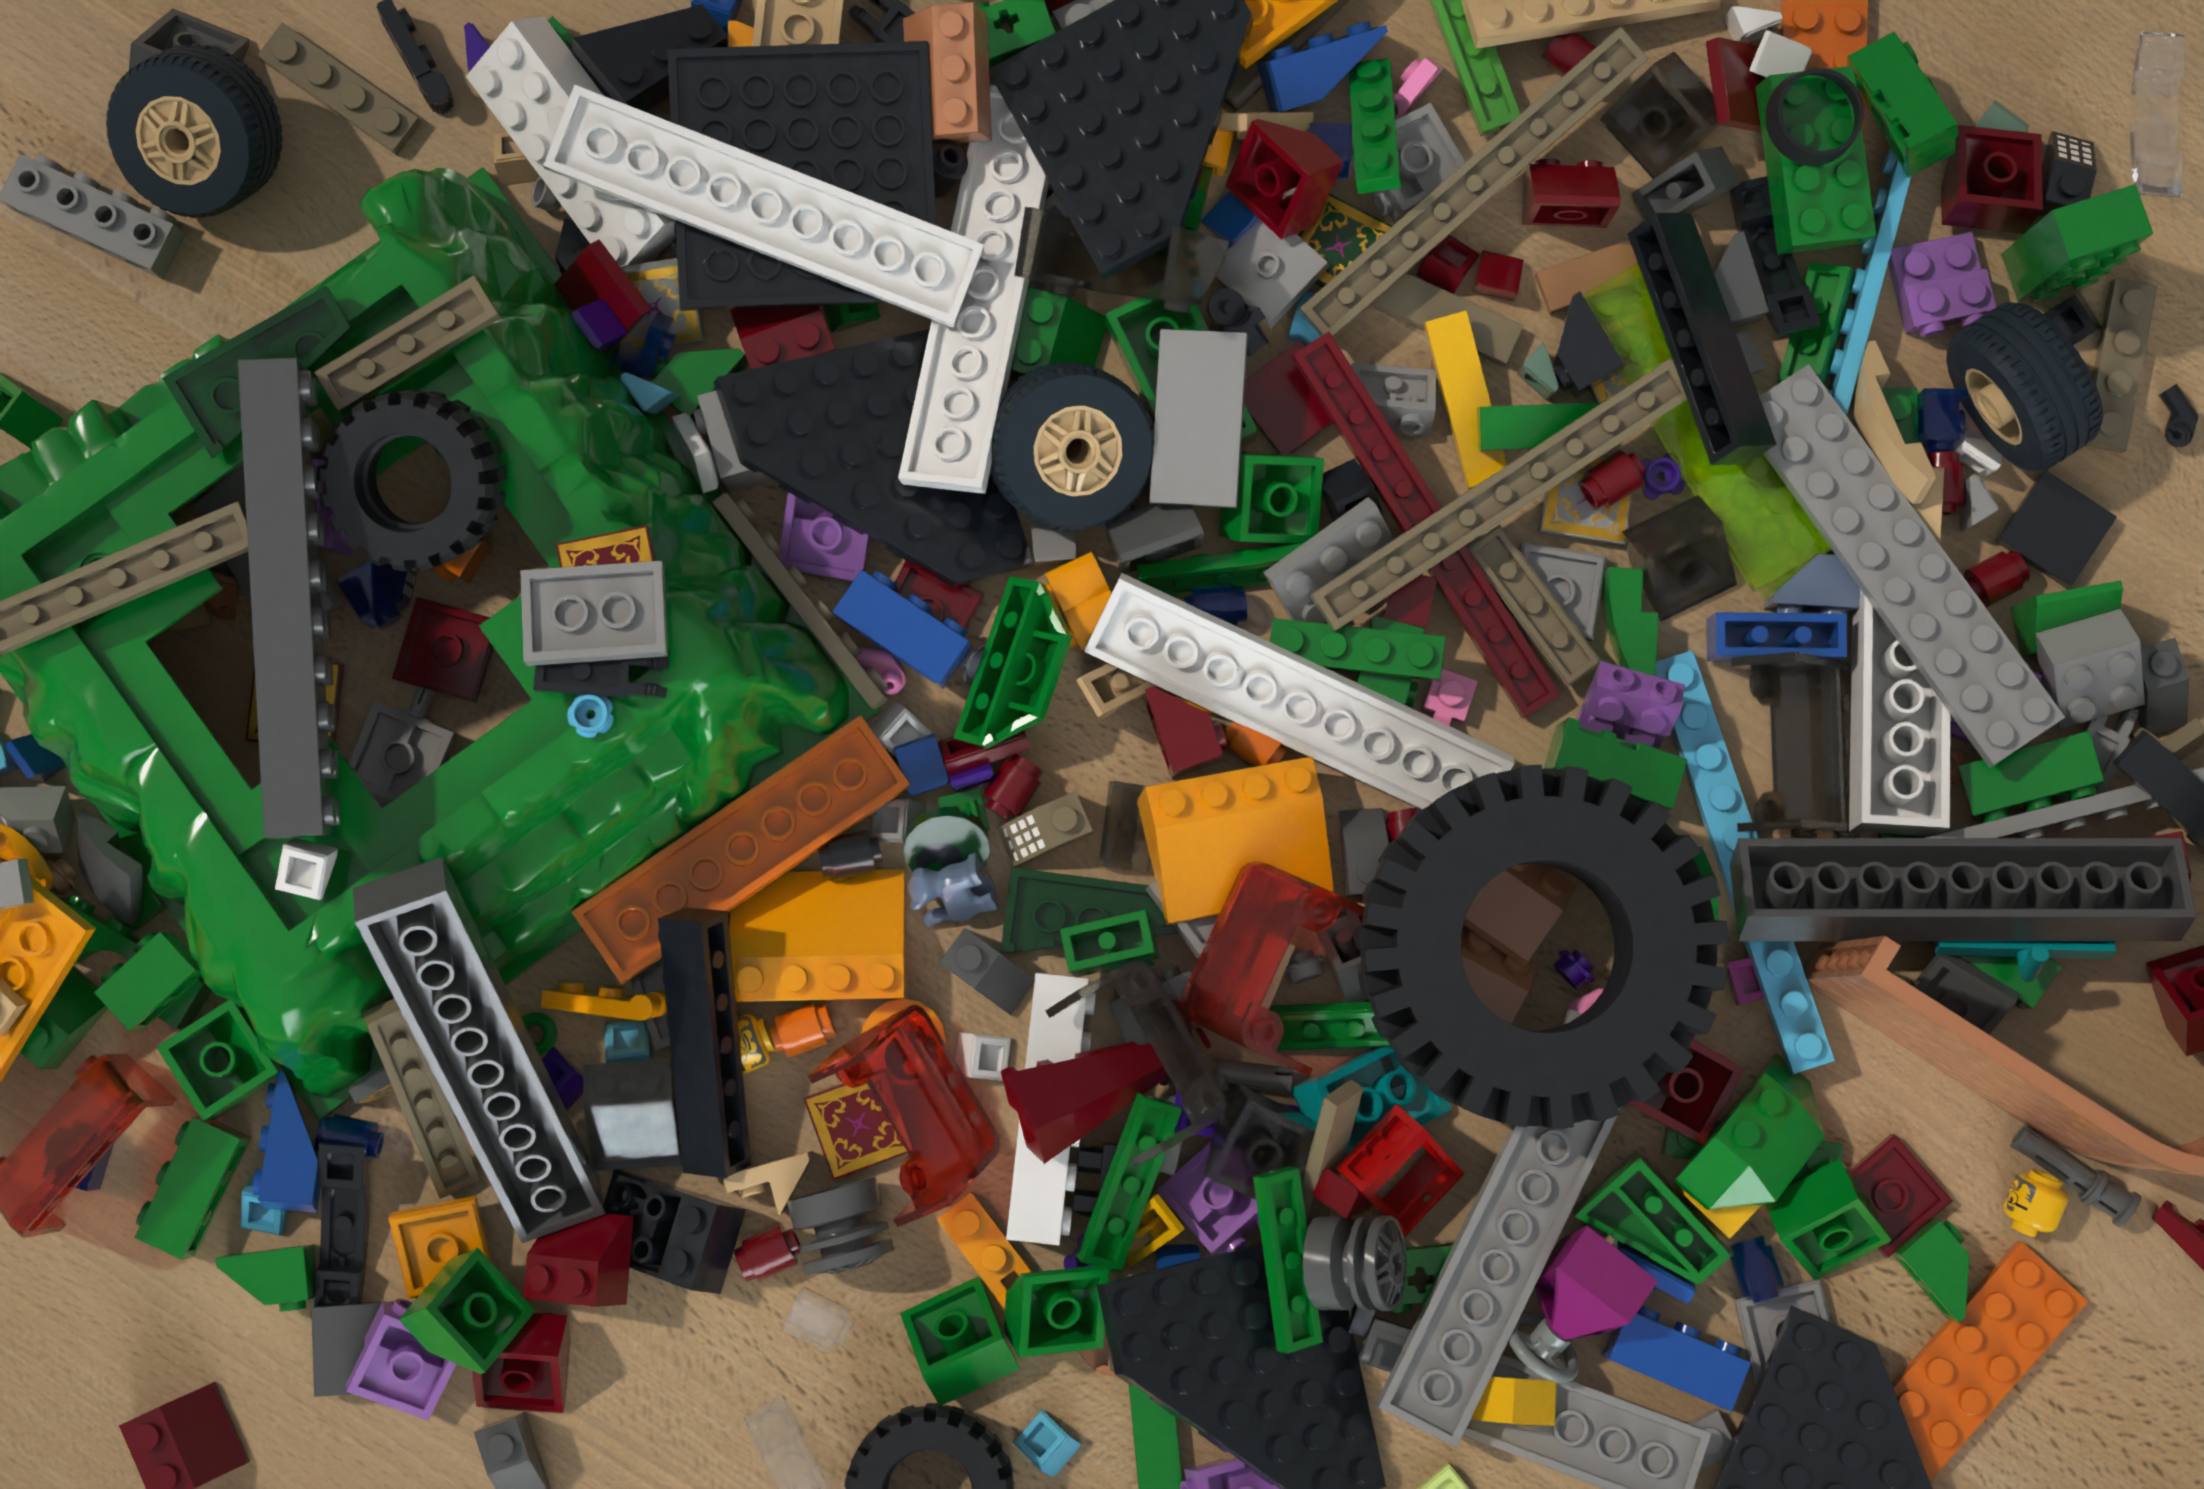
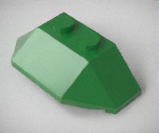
(1016, 666)
(1757, 1142)

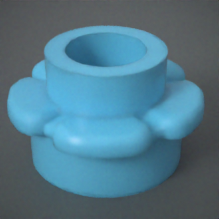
(590, 727)

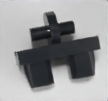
(1233, 315)
(1096, 1161)

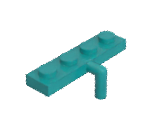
(2030, 954)

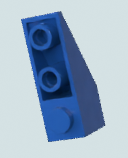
(1311, 73)
(290, 1156)

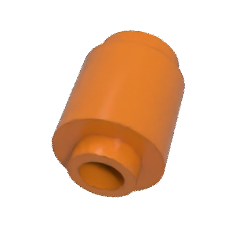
(1253, 746)
(802, 1029)

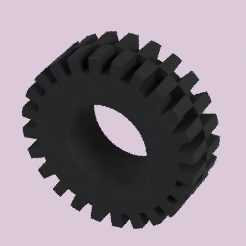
(1658, 923)

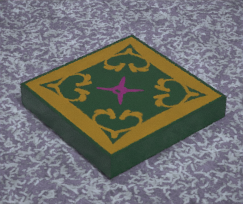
(1342, 235)

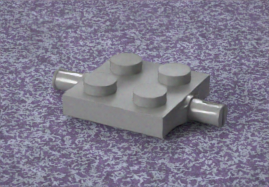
(399, 748)

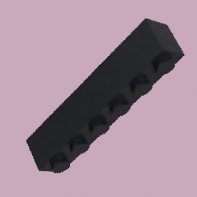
(1701, 339)
(704, 1042)

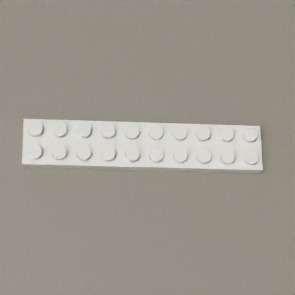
(763, 206)
(971, 362)
(1287, 696)

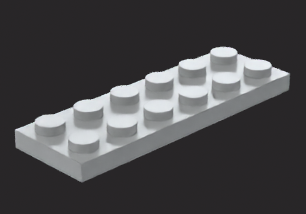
(1600, 1439)

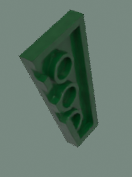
(210, 384)
(1048, 901)

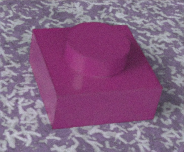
(1743, 981)

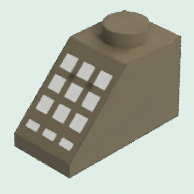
(1045, 829)

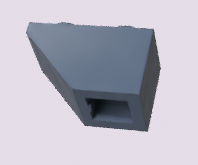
(1819, 587)

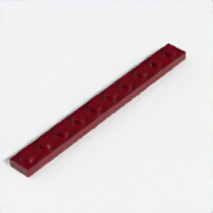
(1410, 503)

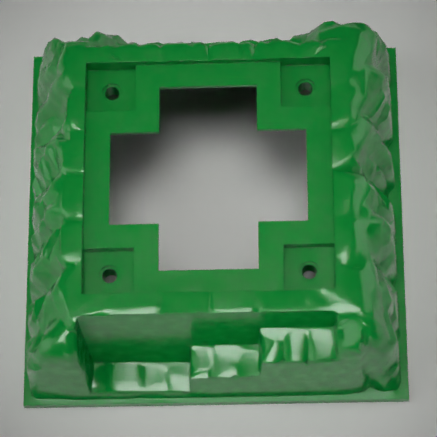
(529, 808)

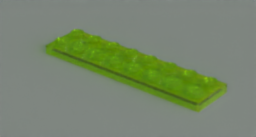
(1758, 512)

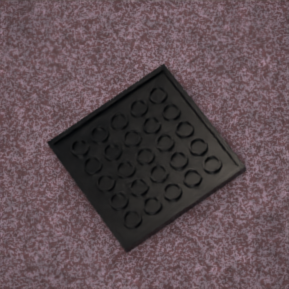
(820, 109)

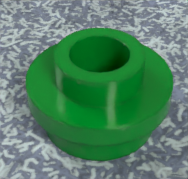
(548, 1026)

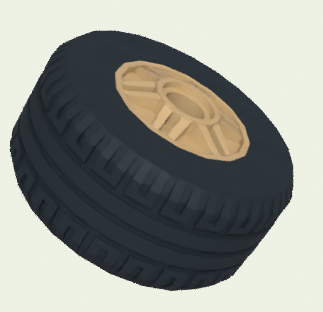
(194, 130)
(2025, 386)
(1108, 453)

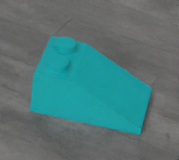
(1377, 1094)

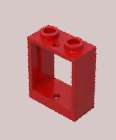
(1384, 1152)

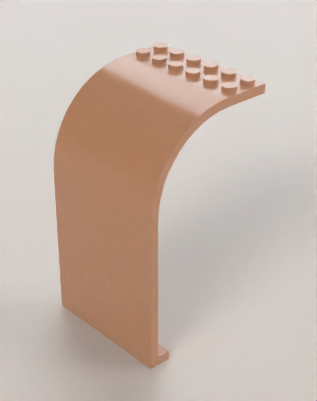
(1858, 981)

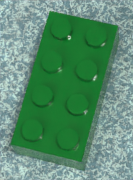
(1819, 203)
(2077, 244)
(1137, 338)

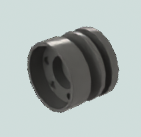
(841, 1226)
(1354, 1263)

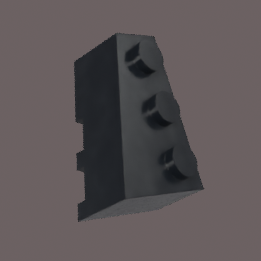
(632, 58)

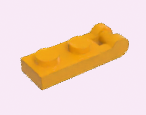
(606, 1001)
(983, 1244)

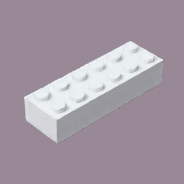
(527, 88)
(1894, 737)
(1039, 1188)

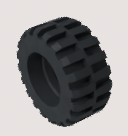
(355, 495)
(930, 1429)

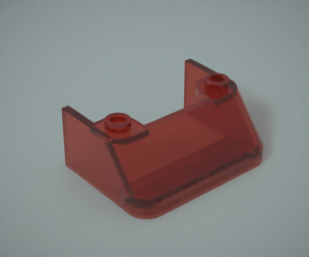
(1247, 951)
(926, 1104)
(73, 1139)

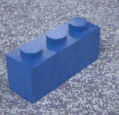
(903, 627)
(1771, 633)
(1679, 1358)

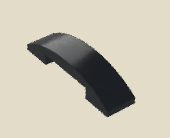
(1788, 301)
(2167, 783)
(343, 1223)

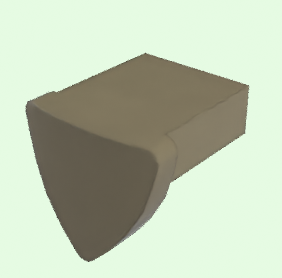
(2181, 742)

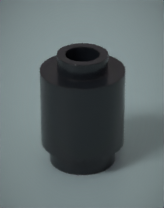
(949, 166)
(850, 855)

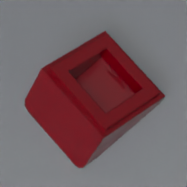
(1448, 264)
(1498, 275)
(1340, 1195)

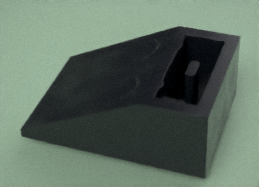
(676, 1231)

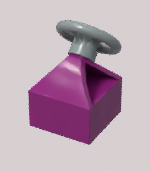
(1583, 1293)

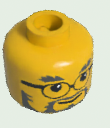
(754, 1042)
(2035, 1202)

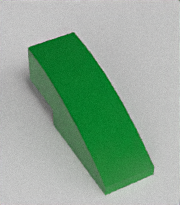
(1524, 424)
(1630, 630)

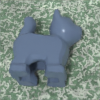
(960, 888)

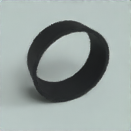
(1786, 143)

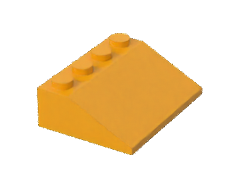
(1219, 822)
(822, 939)

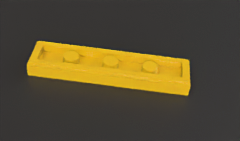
(1462, 392)

